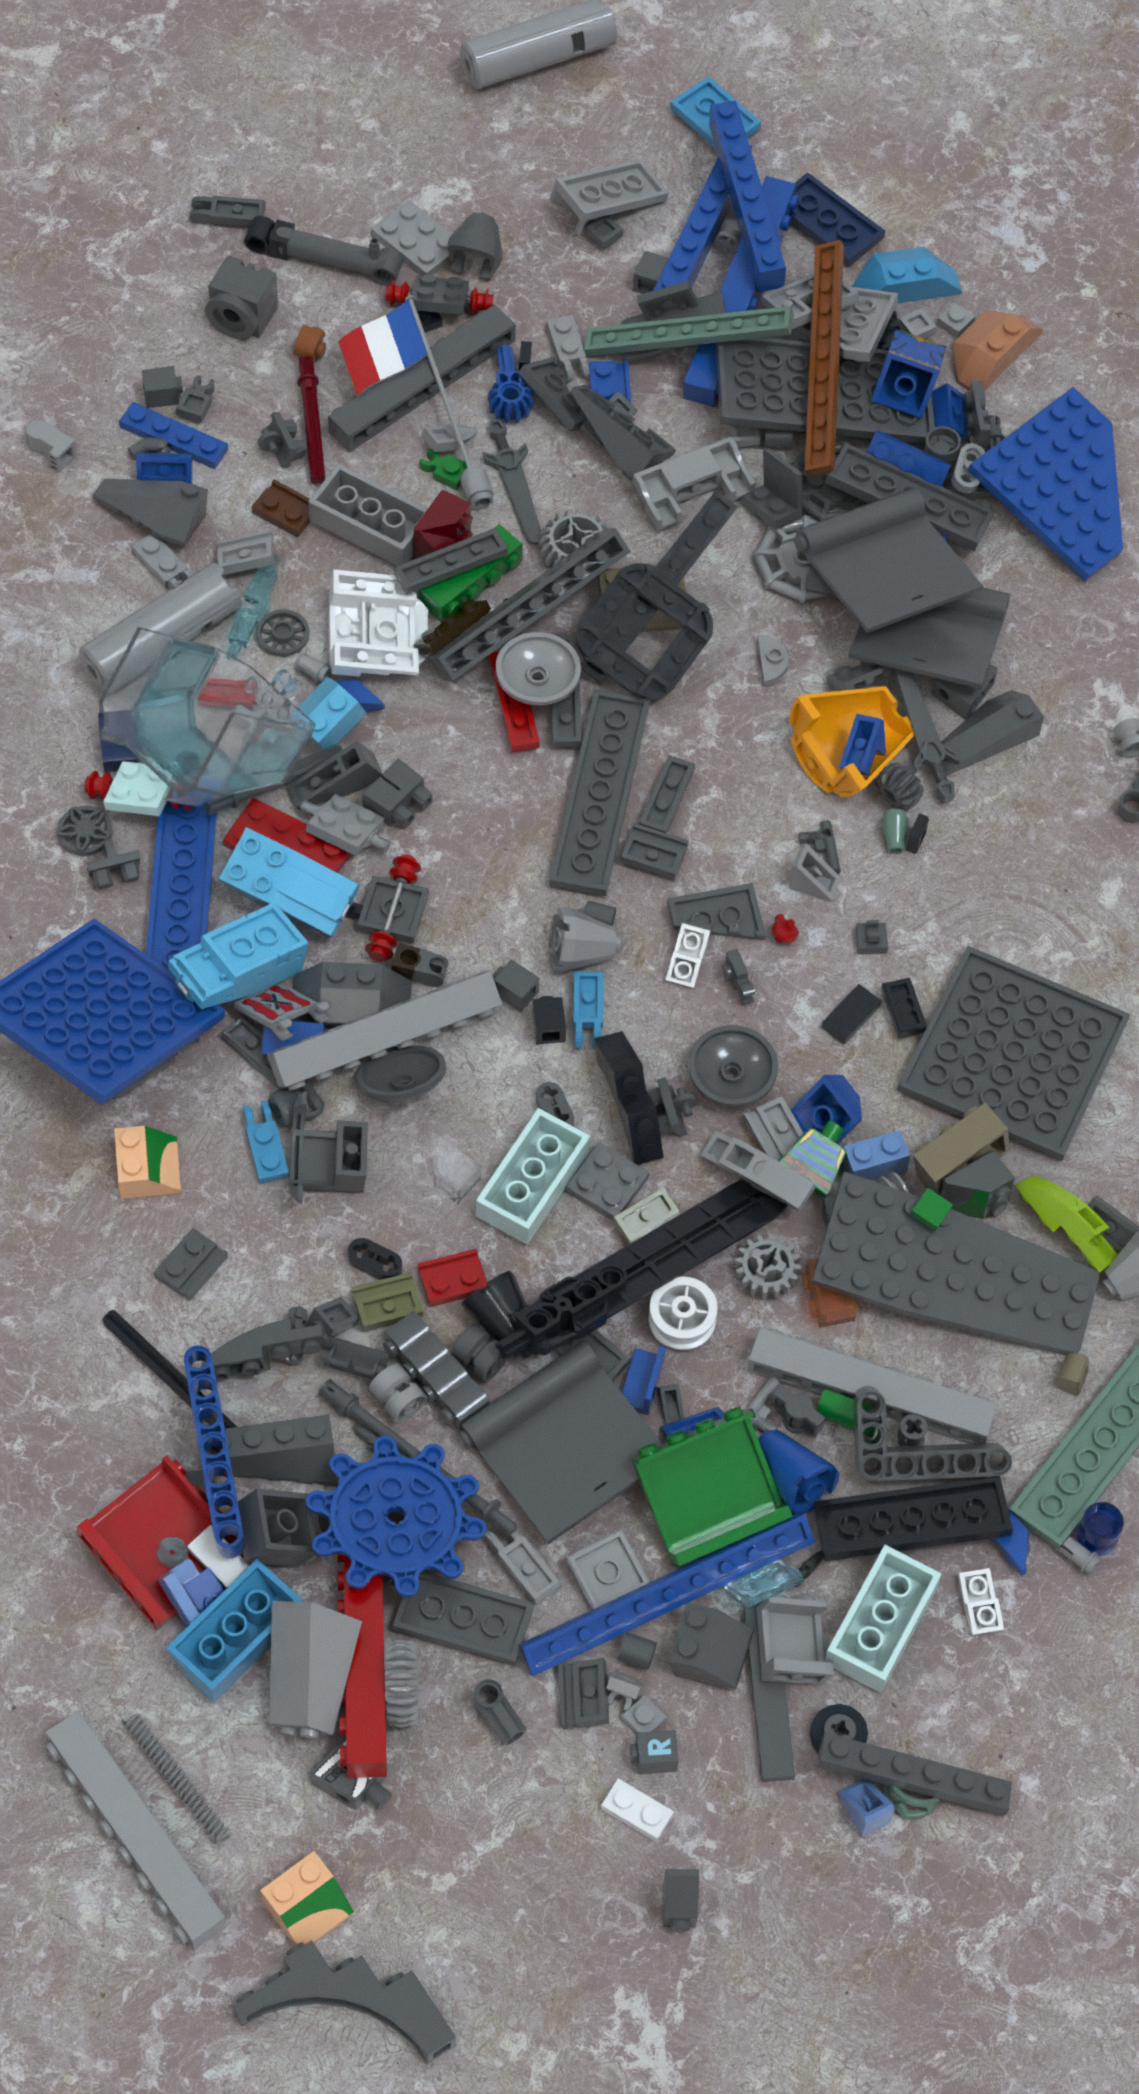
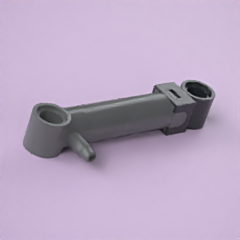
(285, 241)

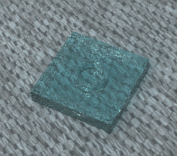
(763, 1583)

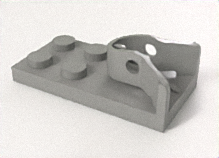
(607, 191)

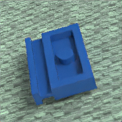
(609, 378)

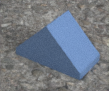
(866, 1806)

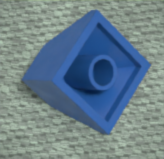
(828, 1100)

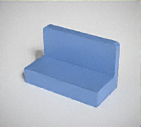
(172, 1585)

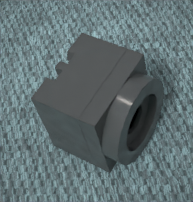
(241, 299)

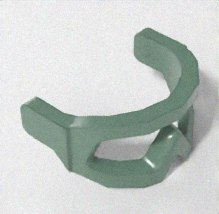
(929, 1804)

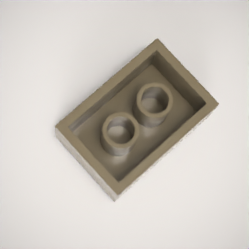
(960, 1145)

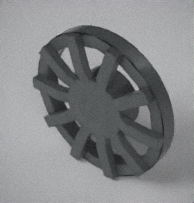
(283, 633)

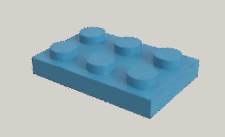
(695, 104)

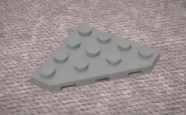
(864, 323)

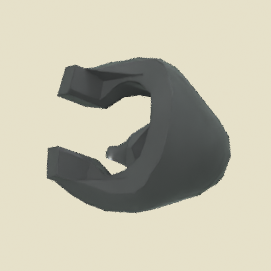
(479, 236)

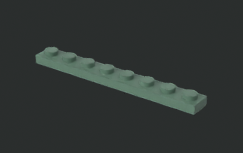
(689, 331)

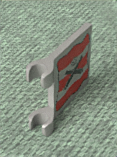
(278, 1006)

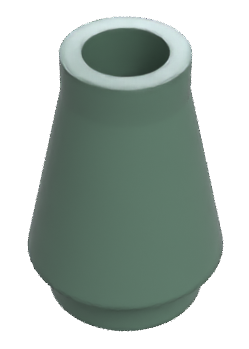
(895, 829)

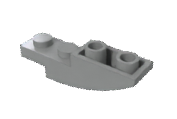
(758, 1169)

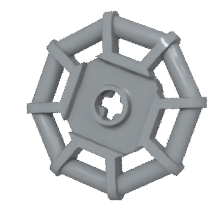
(787, 560)

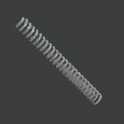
(178, 1778)

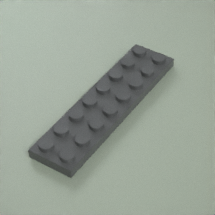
(599, 793)

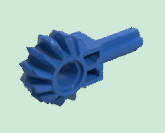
(509, 395)

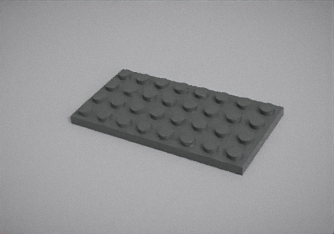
(768, 382)

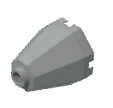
(580, 940)
(1124, 1271)

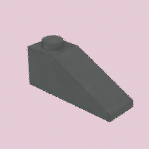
(340, 775)

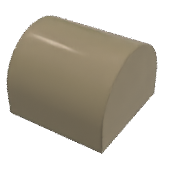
(1073, 1373)

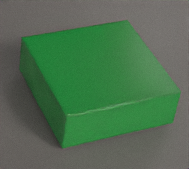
(931, 1209)

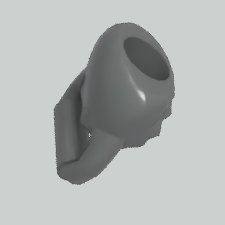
(282, 1104)

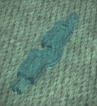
(248, 618)

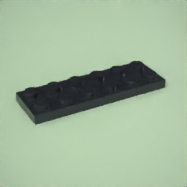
(912, 1518)

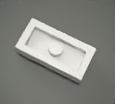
(637, 1810)

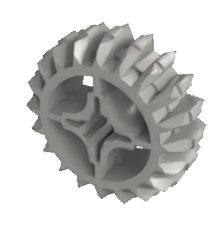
(567, 534)
(401, 1683)

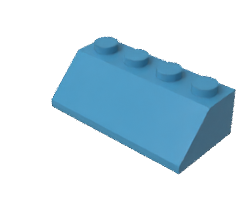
(230, 1631)

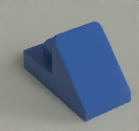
(864, 741)

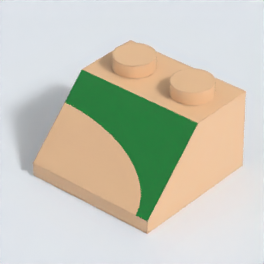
(146, 1162)
(306, 1901)

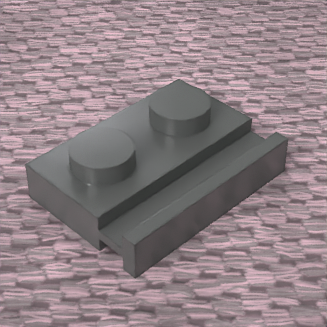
(654, 851)
(191, 1264)
(583, 1693)

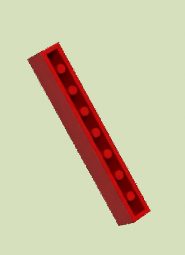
(365, 1683)

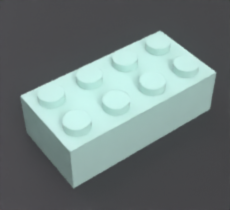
(532, 1176)
(883, 1618)

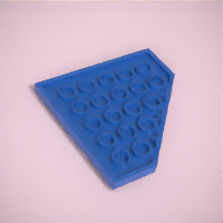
(1061, 481)

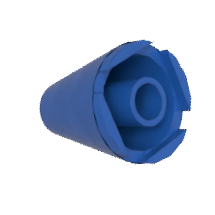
(797, 1471)

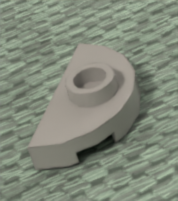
(772, 659)

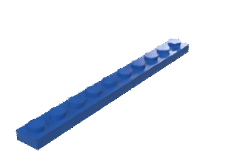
(666, 1594)

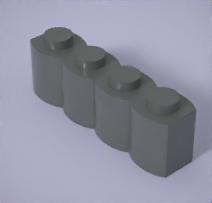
(435, 1369)

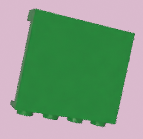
(709, 1486)

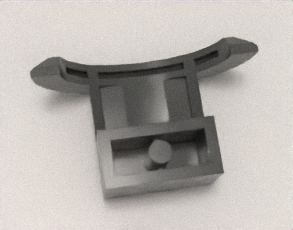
(326, 1157)

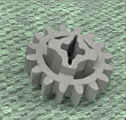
(759, 1256)

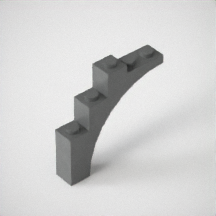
(354, 1986)

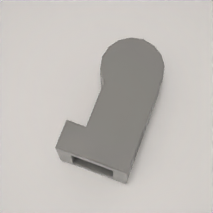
(52, 443)

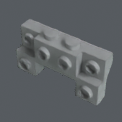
(689, 476)

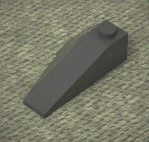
(993, 729)

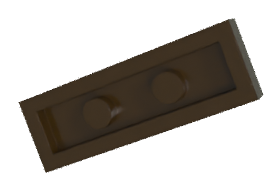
(451, 626)

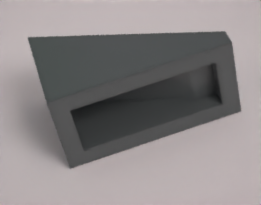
(671, 1403)

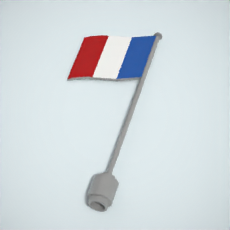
(391, 347)

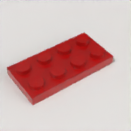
(286, 831)

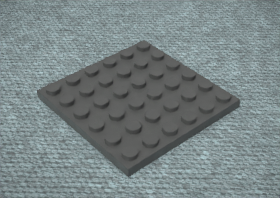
(1016, 1046)

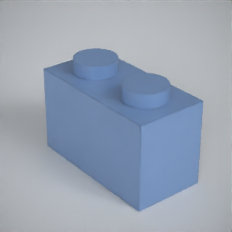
(877, 1156)

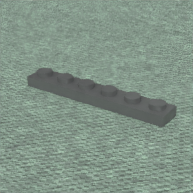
(914, 1774)

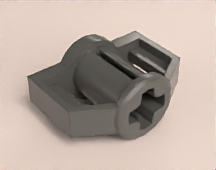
(800, 1409)

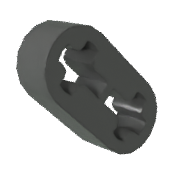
(560, 1103)

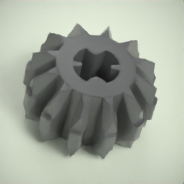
(899, 786)

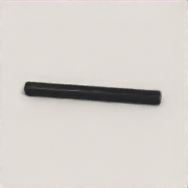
(154, 1360)

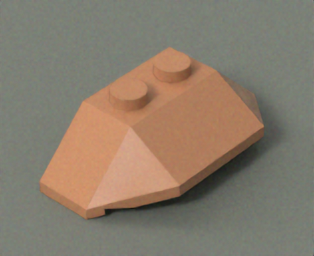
(991, 346)

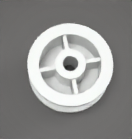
(683, 1313)

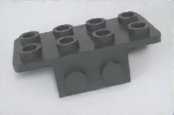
(672, 303)

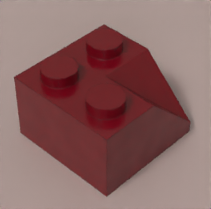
(443, 524)

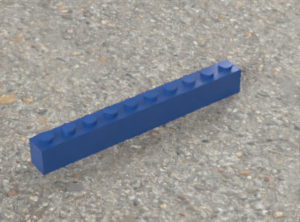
(739, 292)

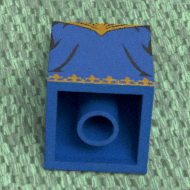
(909, 373)

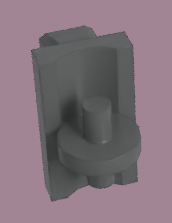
(279, 441)
(665, 1097)

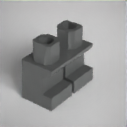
(396, 793)

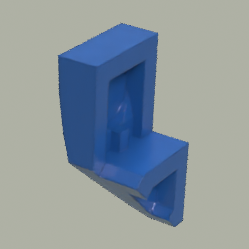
(362, 695)
(1015, 1546)

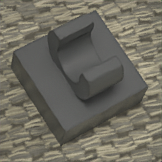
(871, 937)

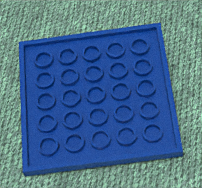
(99, 1011)

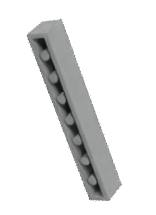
(384, 1029)
(819, 1368)
(136, 1830)

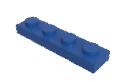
(179, 436)

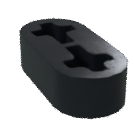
(376, 1257)

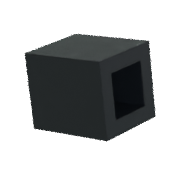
(549, 1020)

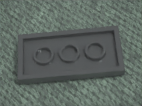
(465, 1618)

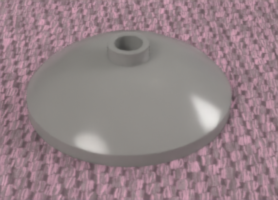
(538, 657)

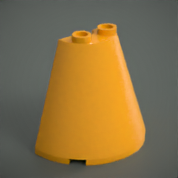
(823, 728)

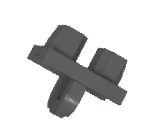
(101, 868)

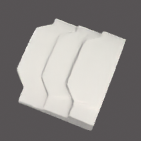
(373, 625)

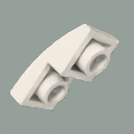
(688, 955)
(980, 1601)

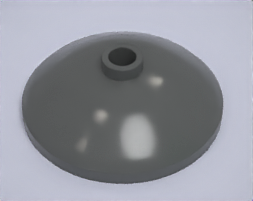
(737, 1052)
(402, 1074)

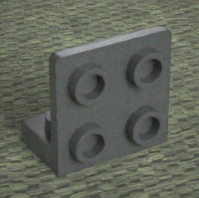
(780, 497)

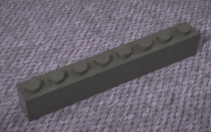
(402, 393)
(529, 604)

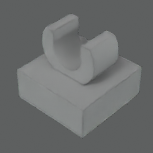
(625, 1686)

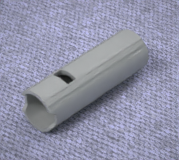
(537, 43)
(179, 612)

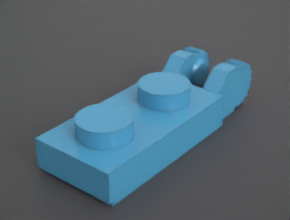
(587, 1004)
(265, 1145)

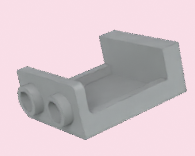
(792, 1640)

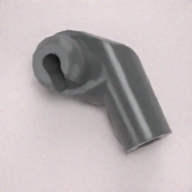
(148, 444)

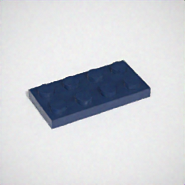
(830, 218)

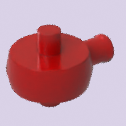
(784, 929)

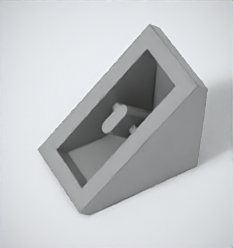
(813, 875)

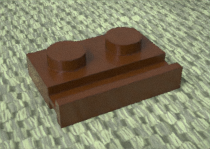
(283, 508)

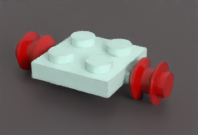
(132, 791)

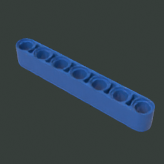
(216, 1464)

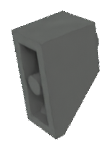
(680, 1899)

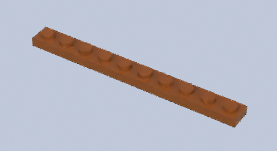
(824, 358)

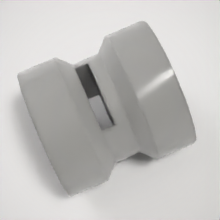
(1128, 733)

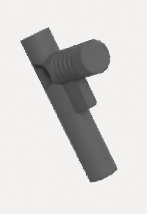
(823, 843)

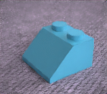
(332, 711)

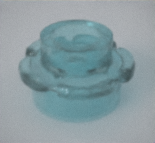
(175, 1544)

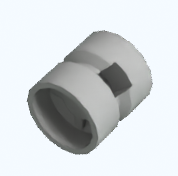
(394, 1389)

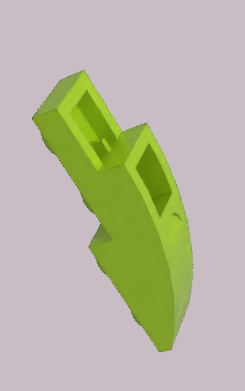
(1064, 1210)

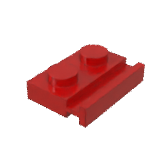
(452, 1277)

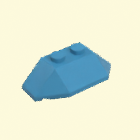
(911, 273)

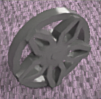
(84, 830)

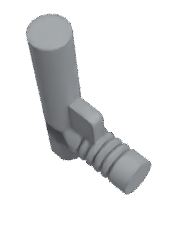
(759, 1408)

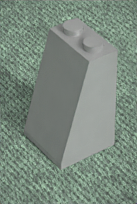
(309, 1666)

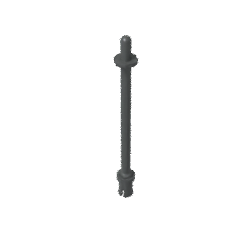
(349, 1406)

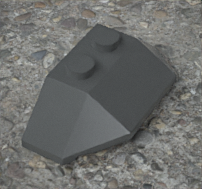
(352, 989)

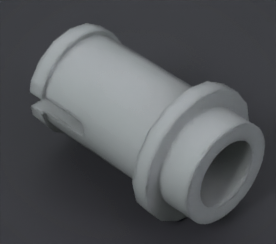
(313, 668)
(1080, 1555)

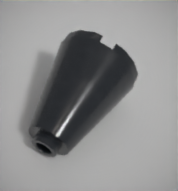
(494, 1306)

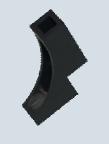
(635, 1106)

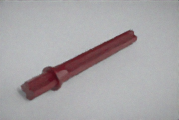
(308, 383)

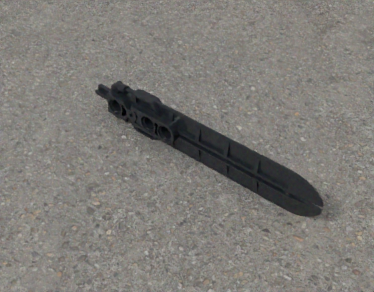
(639, 1269)

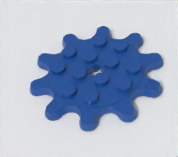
(390, 1485)

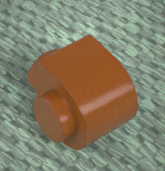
(310, 343)

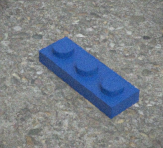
(908, 458)

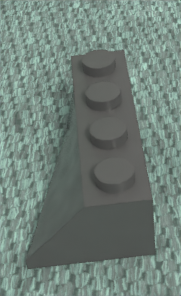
(283, 1450)

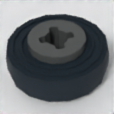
(840, 1717)

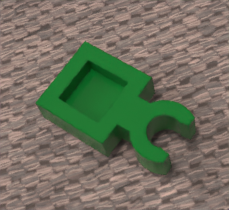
(444, 470)

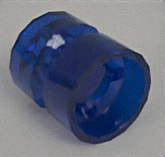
(1100, 1528)

